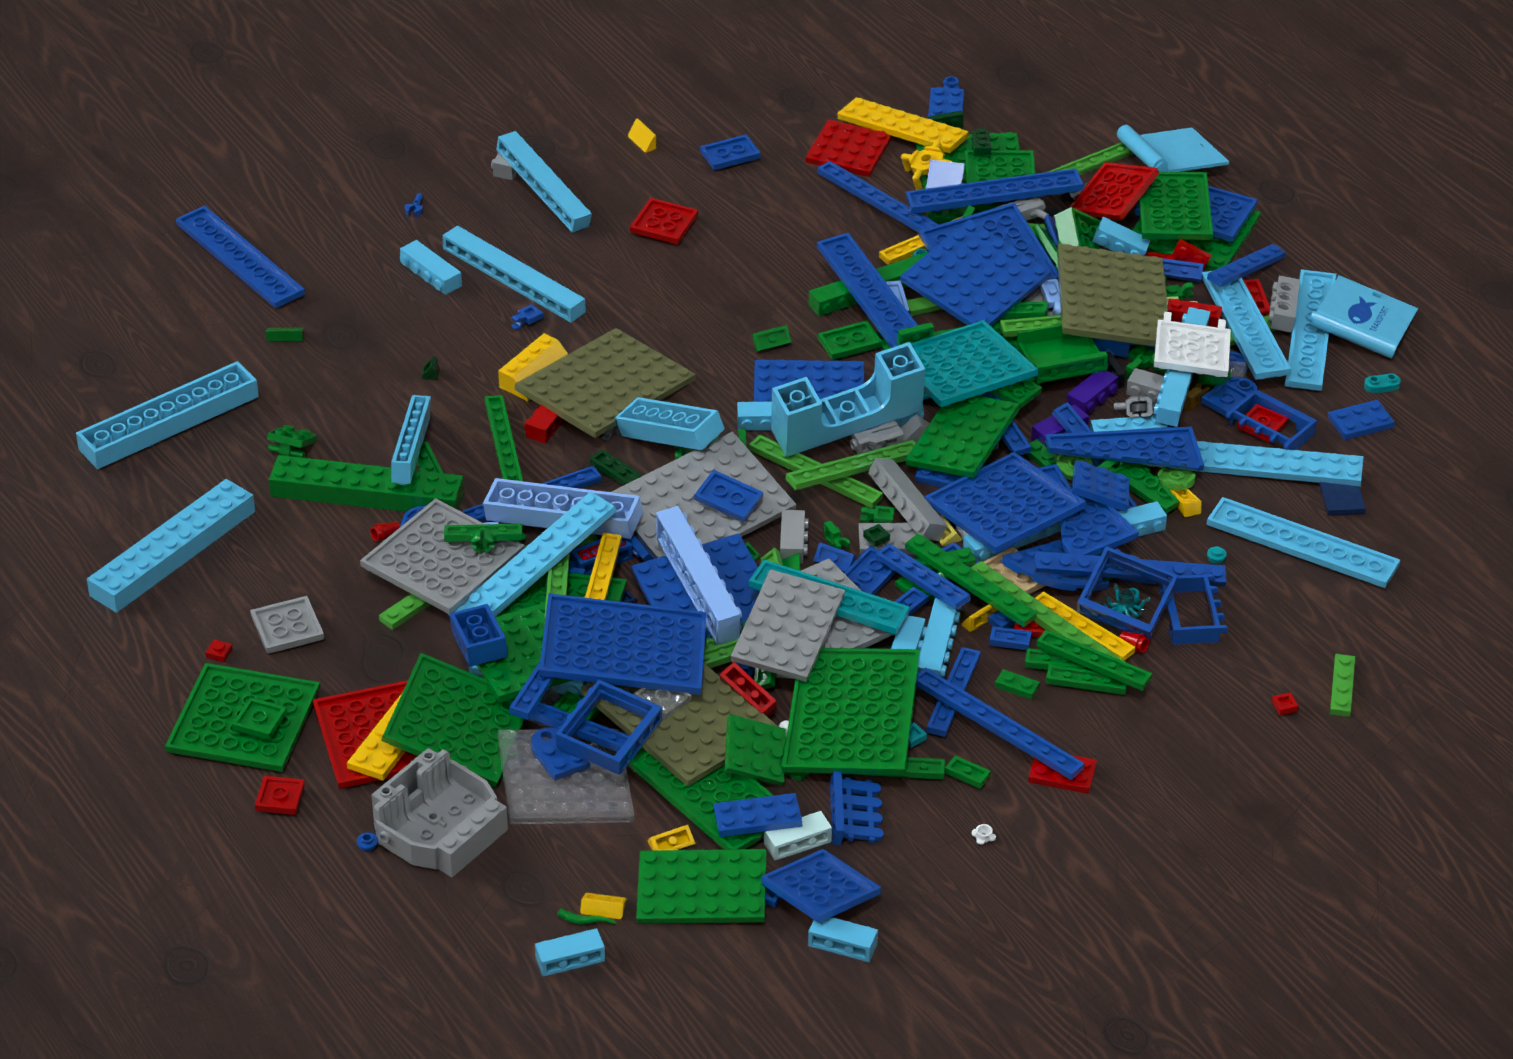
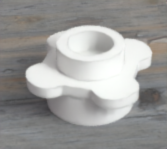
(983, 834)

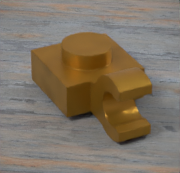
(1194, 397)

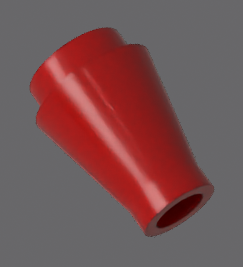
(382, 531)
(1139, 641)

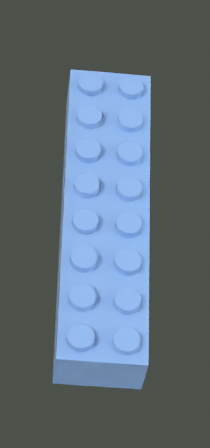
(544, 504)
(698, 575)

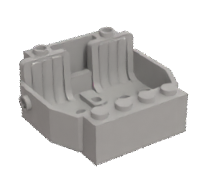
(437, 813)

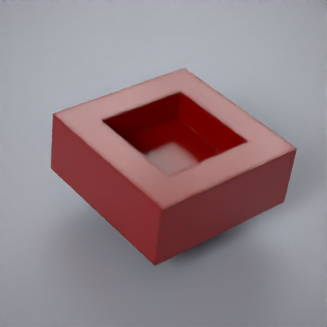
(218, 650)
(1285, 703)

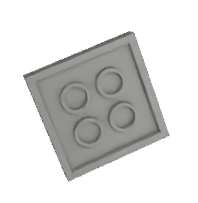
(287, 624)

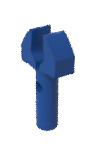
(415, 206)

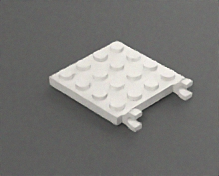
(1192, 347)

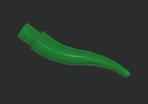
(582, 920)

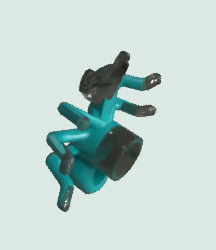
(1126, 601)

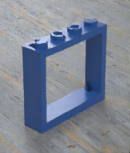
(1114, 617)
(601, 690)

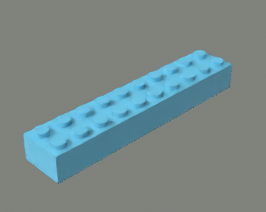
(167, 415)
(170, 545)

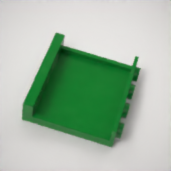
(1060, 354)

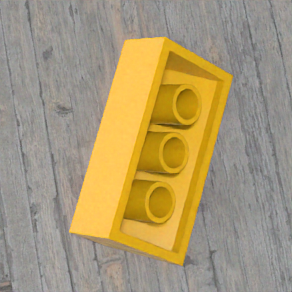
(532, 359)

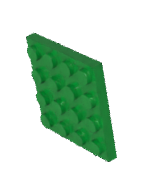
(998, 165)

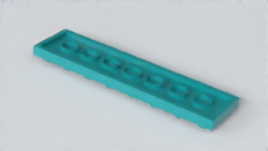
(856, 604)

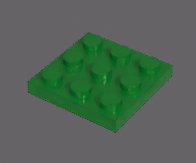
(754, 749)

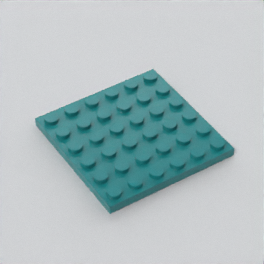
(970, 363)

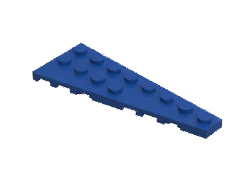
(1157, 446)

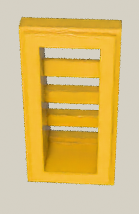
(1188, 503)

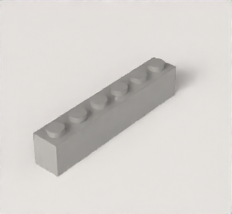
(907, 499)

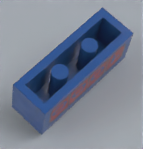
(586, 555)

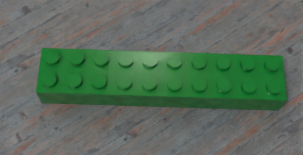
(360, 485)

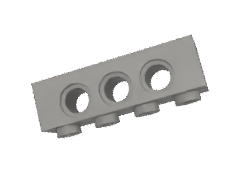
(1284, 303)

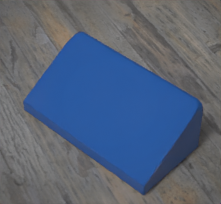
(1051, 229)

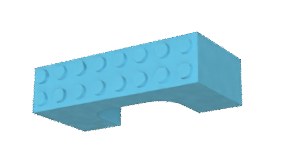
(892, 392)

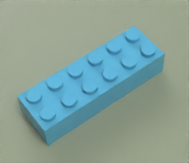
(669, 423)

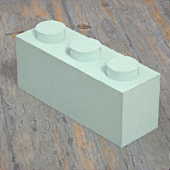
(789, 841)

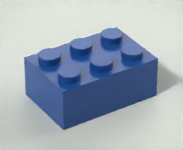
(478, 635)

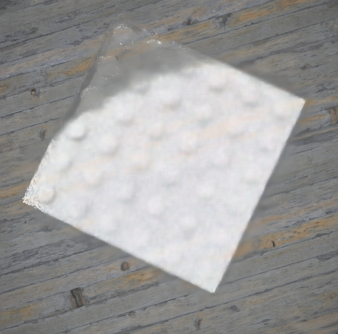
(579, 798)

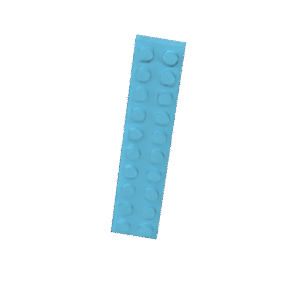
(1249, 329)
(1308, 342)
(1281, 463)
(1303, 542)
(541, 554)

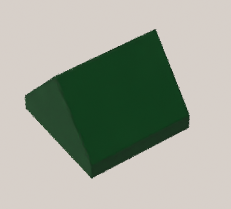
(431, 369)

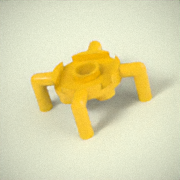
(920, 161)

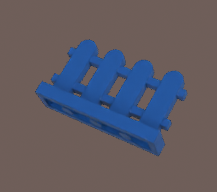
(840, 816)

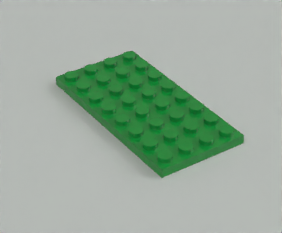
(698, 798)

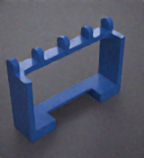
(1304, 424)
(1195, 634)

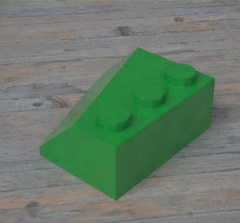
(1076, 228)

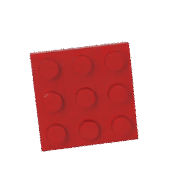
(664, 221)

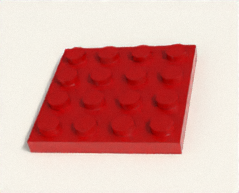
(849, 147)
(1114, 190)

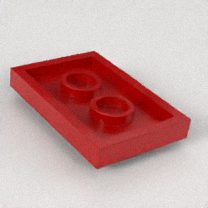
(1046, 776)

